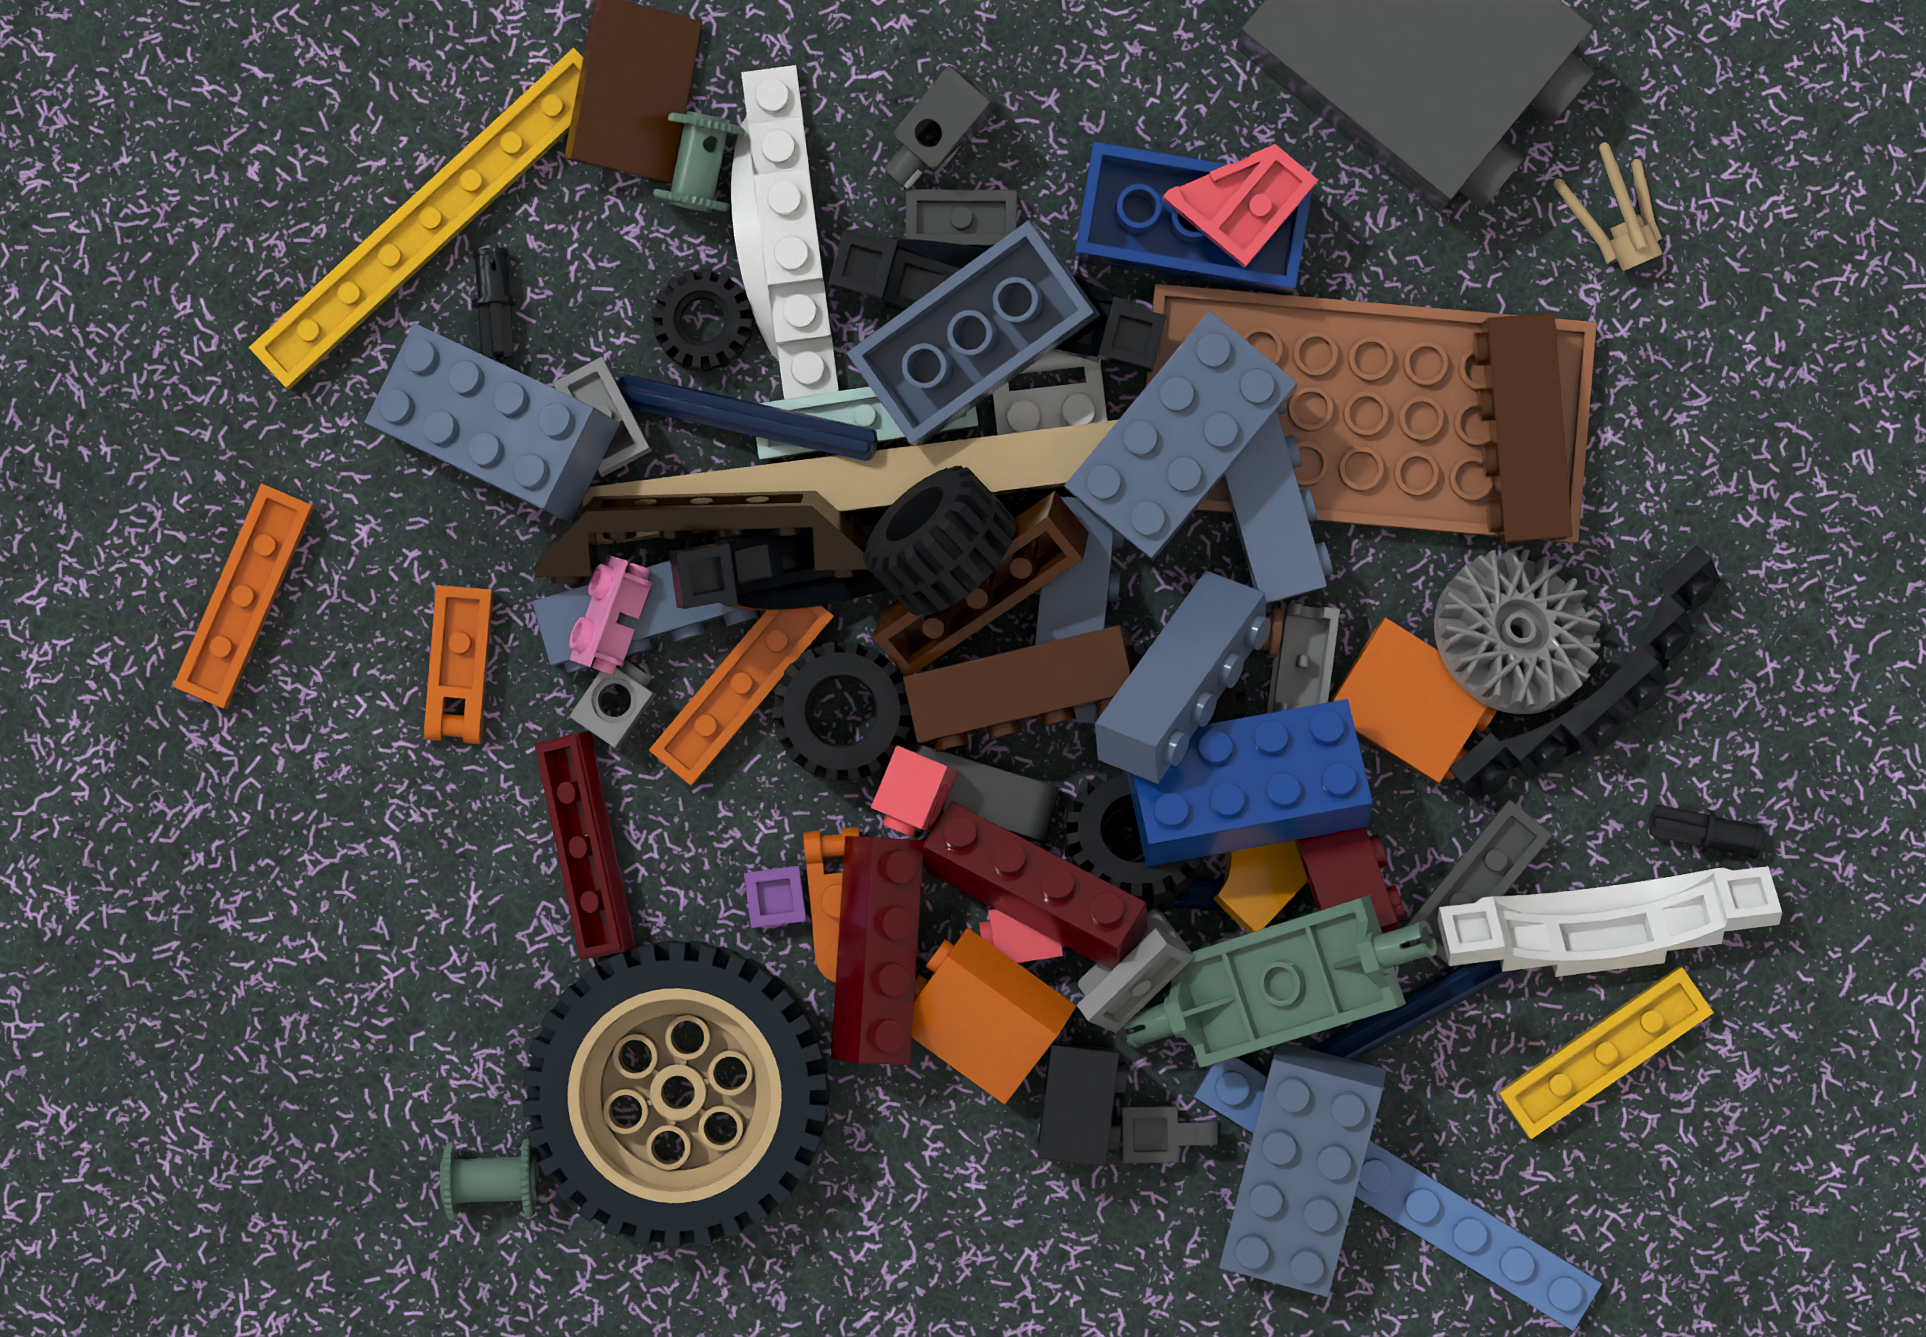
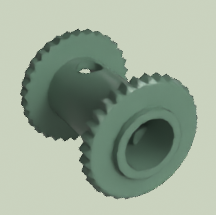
(699, 161)
(489, 1179)

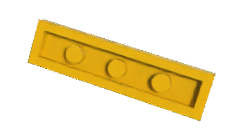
(1605, 1052)

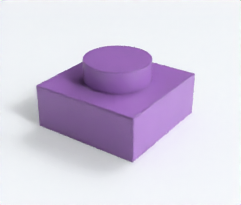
(775, 896)

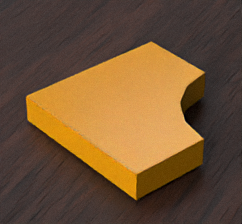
(1260, 883)

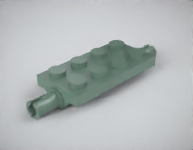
(1284, 982)

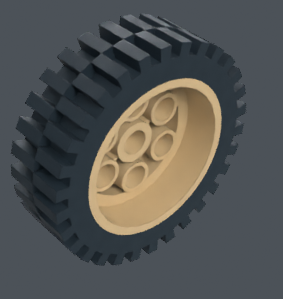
(615, 1166)

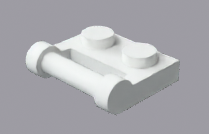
(1052, 405)

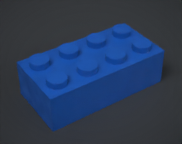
(1134, 229)
(1256, 785)

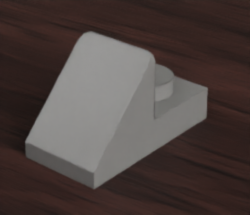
(597, 388)

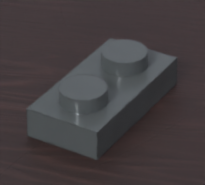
(961, 216)

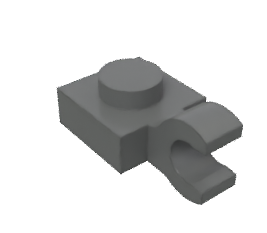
(1155, 1134)

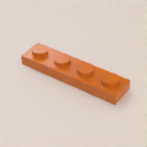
(243, 596)
(737, 689)

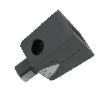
(961, 112)

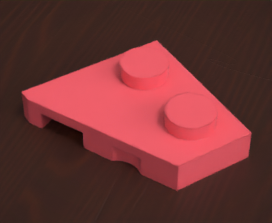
(1244, 201)

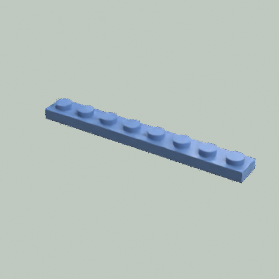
(1430, 1210)

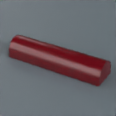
(585, 845)

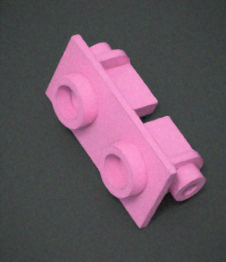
(612, 593)

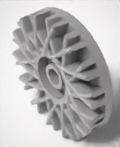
(1515, 633)

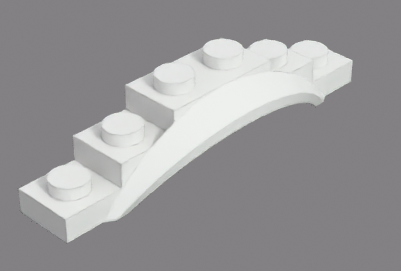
(779, 233)
(1609, 924)

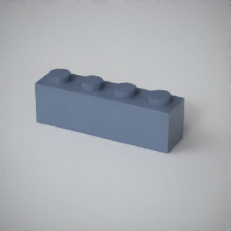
(1275, 517)
(1078, 597)
(658, 617)
(1182, 677)

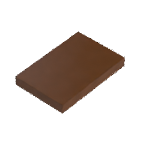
(629, 82)

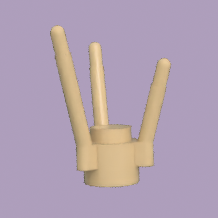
(1638, 236)

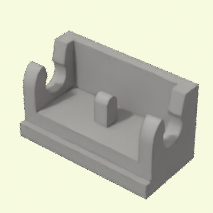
(1304, 658)

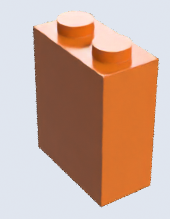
(1410, 702)
(986, 1014)

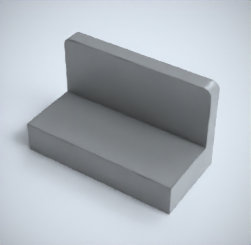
(1120, 993)

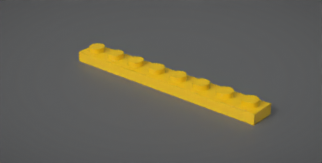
(422, 225)

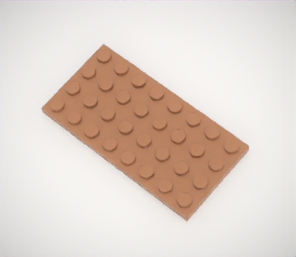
(1383, 402)

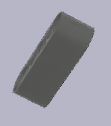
(998, 795)

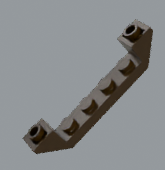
(573, 551)

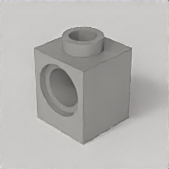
(593, 717)

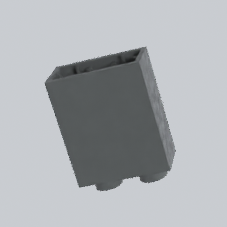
(1425, 80)

